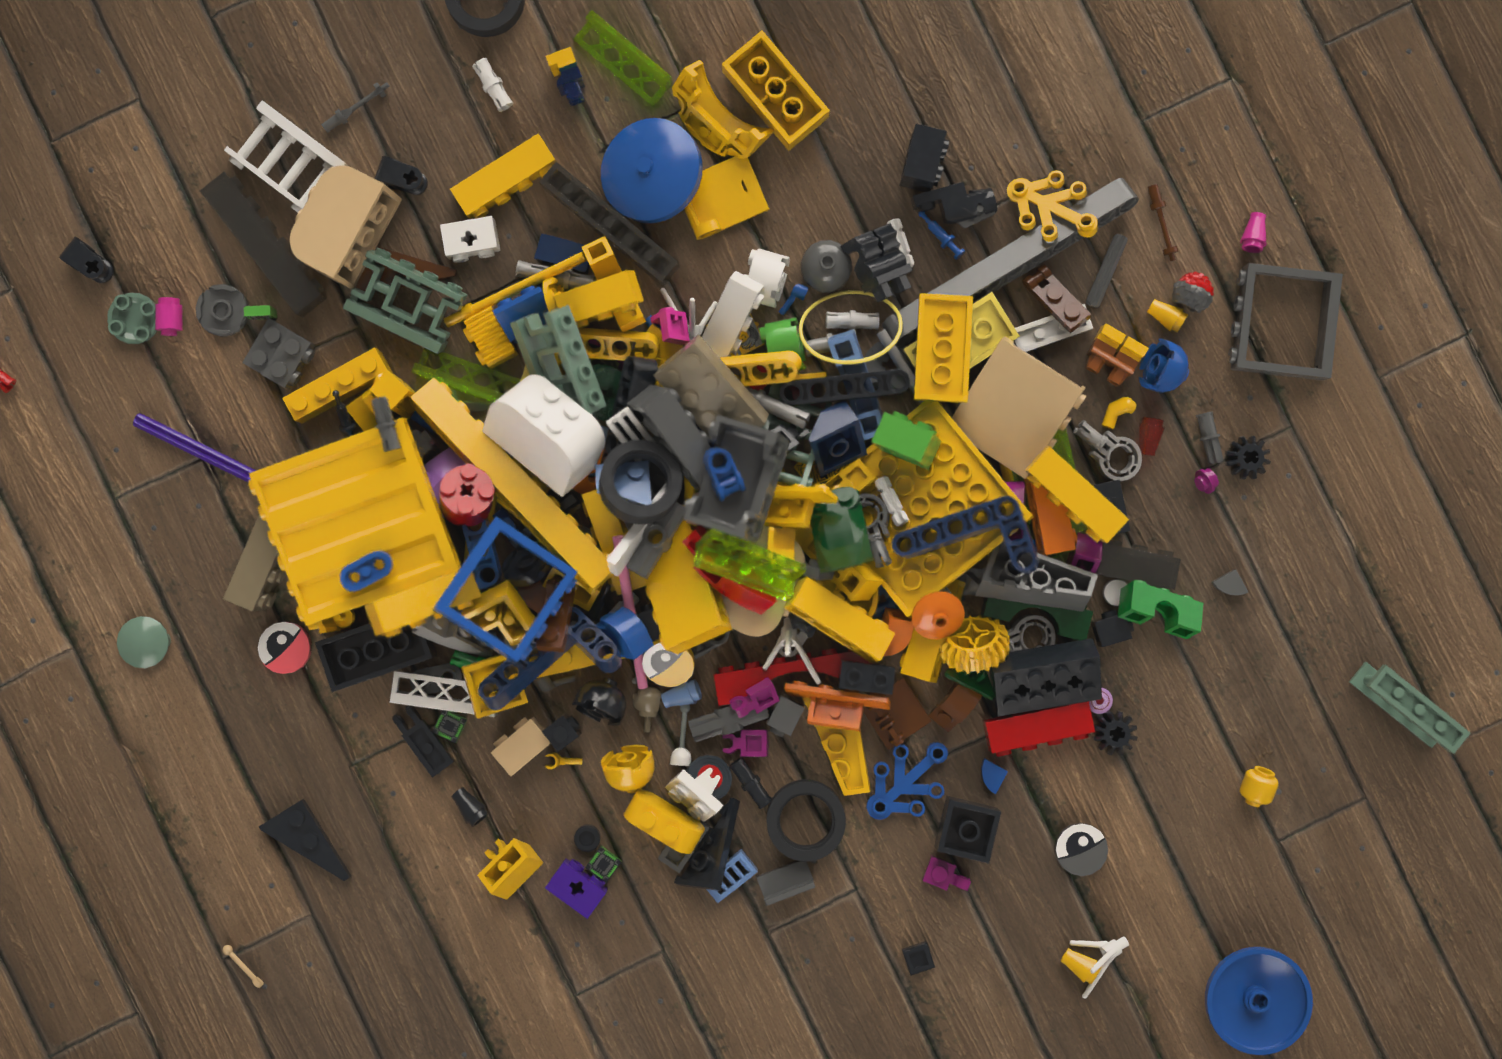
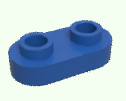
(367, 570)

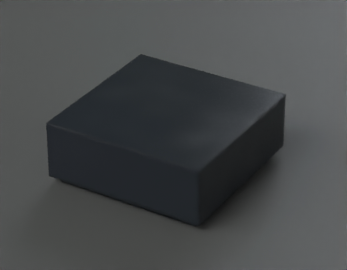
(918, 958)

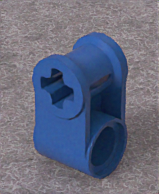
(724, 478)

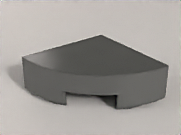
(1230, 584)

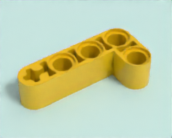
(609, 351)
(771, 361)

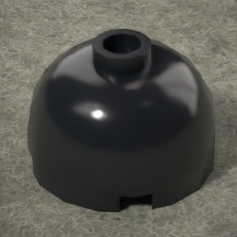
(601, 701)

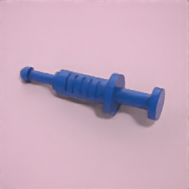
(942, 235)

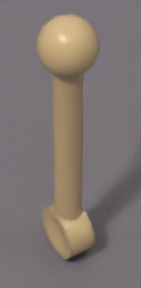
(228, 950)

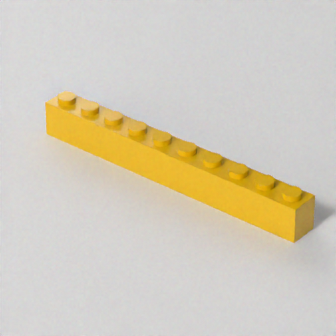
(512, 485)

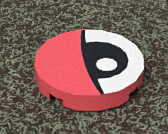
(284, 647)

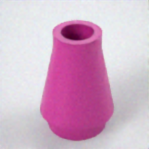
(1254, 234)

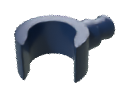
(504, 516)

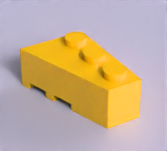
(602, 298)

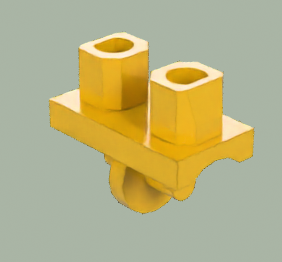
(336, 623)

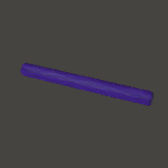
(192, 447)

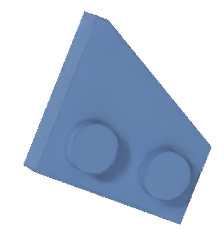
(630, 481)

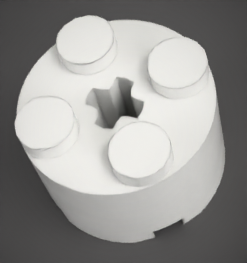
(768, 270)

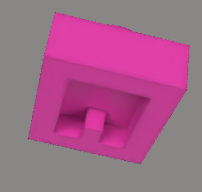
(673, 325)

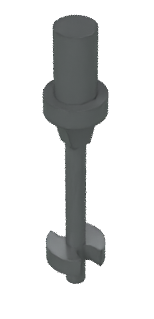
(343, 115)

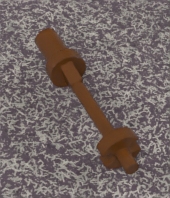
(1158, 204)

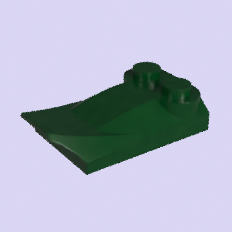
(840, 532)

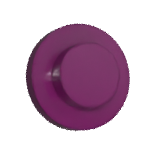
(1206, 480)

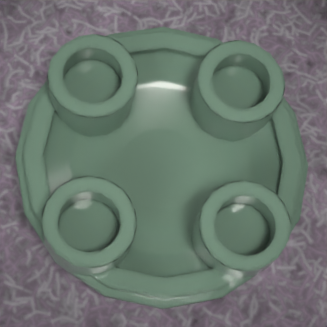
(132, 318)
(143, 642)

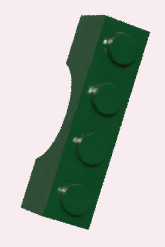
(1066, 622)

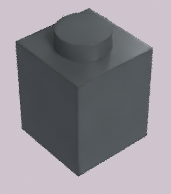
(784, 716)

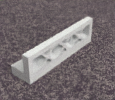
(429, 701)

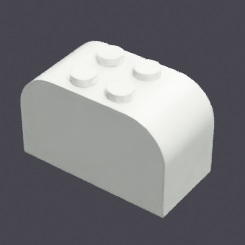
(546, 432)

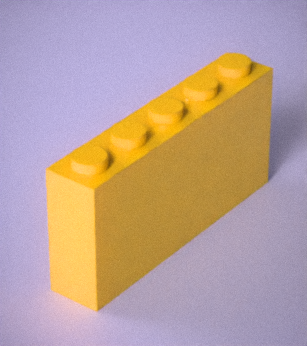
(682, 600)

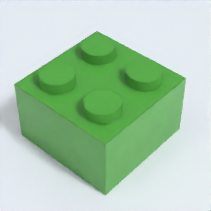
(906, 440)

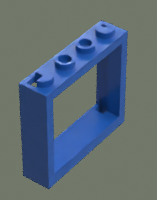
(538, 625)

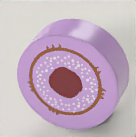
(1102, 705)

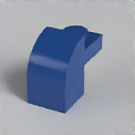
(626, 633)

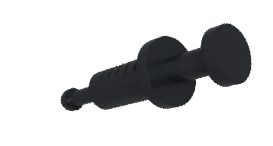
(347, 425)
(598, 605)

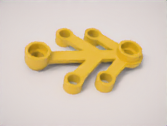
(1050, 203)

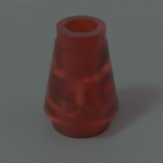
(1150, 435)

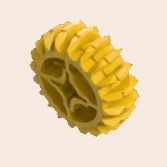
(976, 645)

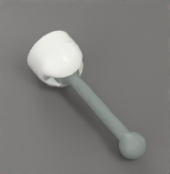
(681, 755)

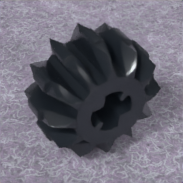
(1237, 457)
(1117, 741)

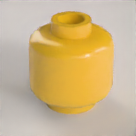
(1259, 786)

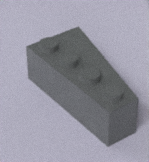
(675, 428)
(1050, 585)

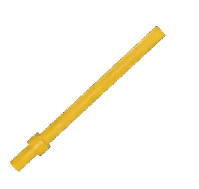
(471, 309)

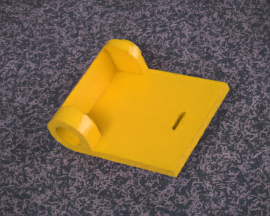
(723, 199)

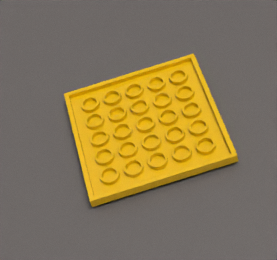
(954, 482)

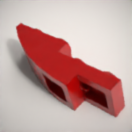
(740, 594)

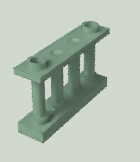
(772, 422)
(1409, 707)

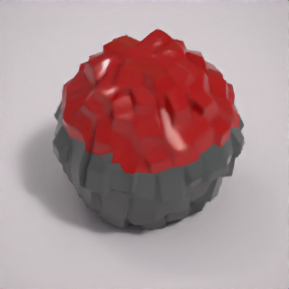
(1193, 291)

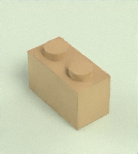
(521, 746)

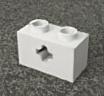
(457, 233)

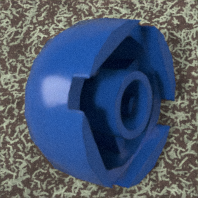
(1164, 367)

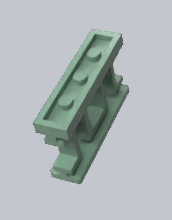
(397, 320)
(560, 335)

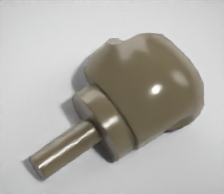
(647, 703)

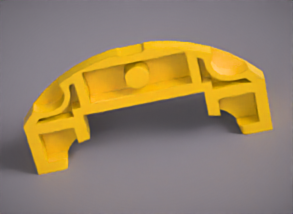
(710, 120)

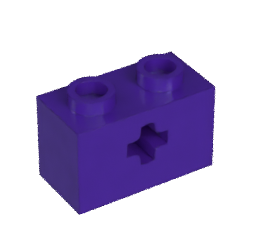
(584, 899)

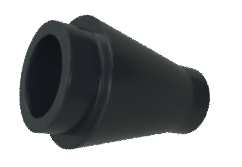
(470, 808)

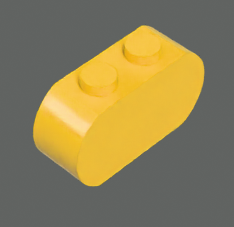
(664, 821)

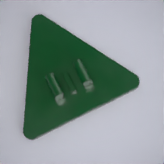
(977, 682)

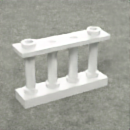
(290, 134)

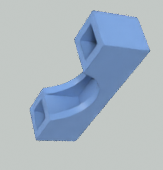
(868, 411)

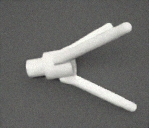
(693, 329)
(789, 639)
(1109, 951)

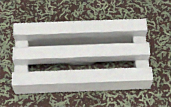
(619, 418)

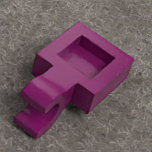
(758, 698)
(941, 874)

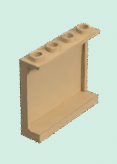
(1017, 407)

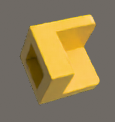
(781, 541)

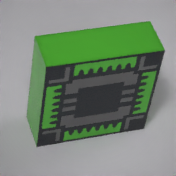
(260, 312)
(450, 725)
(603, 864)

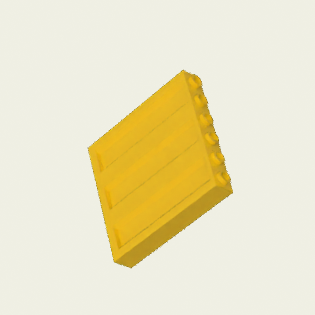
(345, 505)

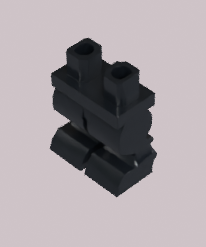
(879, 262)

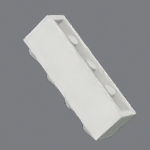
(732, 314)

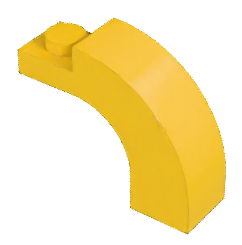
(603, 265)

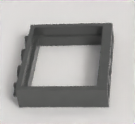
(1326, 331)

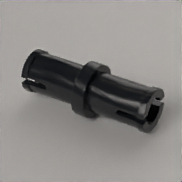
(750, 782)

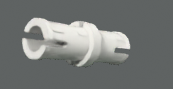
(492, 84)
(852, 320)

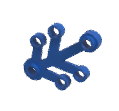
(903, 783)

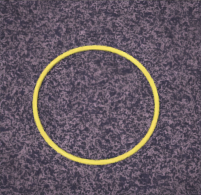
(849, 361)

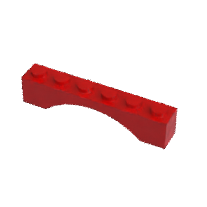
(733, 682)

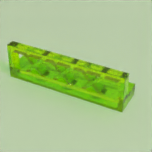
(627, 49)
(461, 384)
(746, 567)

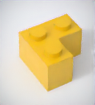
(502, 608)

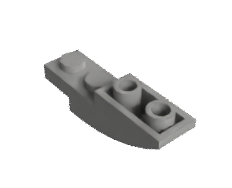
(452, 636)

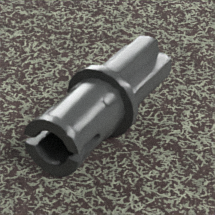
(385, 424)
(1210, 437)

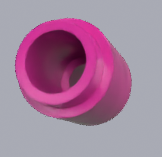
(168, 316)

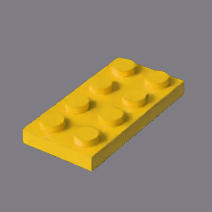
(943, 348)

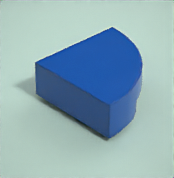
(992, 775)

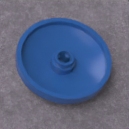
(651, 170)
(1258, 1000)

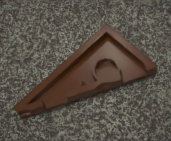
(420, 265)

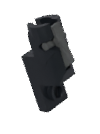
(957, 205)

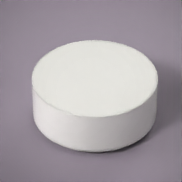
(1111, 591)

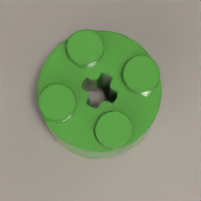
(783, 336)

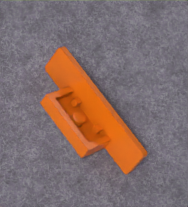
(836, 707)

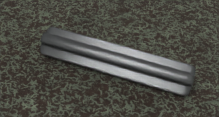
(1106, 270)

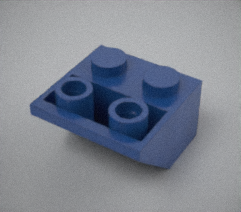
(510, 310)

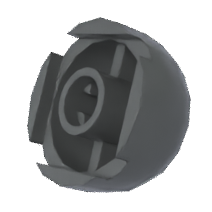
(826, 266)

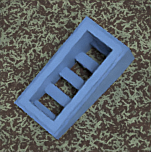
(747, 864)

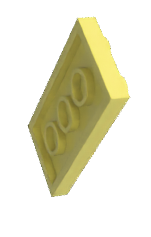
(987, 330)

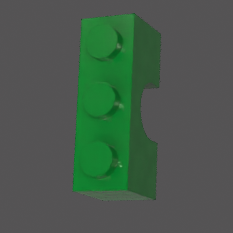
(1180, 612)

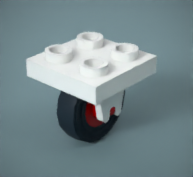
(701, 786)

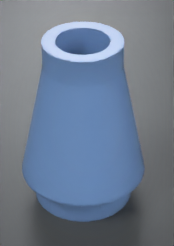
(683, 694)

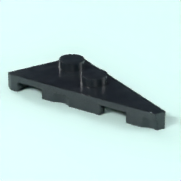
(303, 833)
(710, 858)

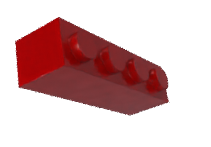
(1038, 726)

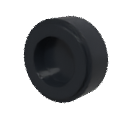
(587, 838)

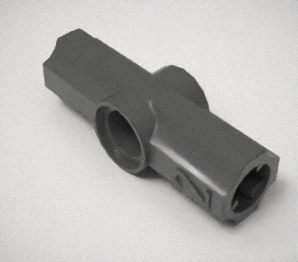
(647, 553)
(722, 721)

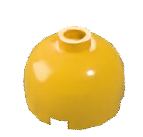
(628, 769)

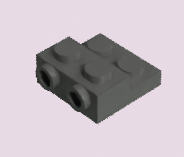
(279, 354)

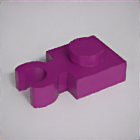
(752, 743)

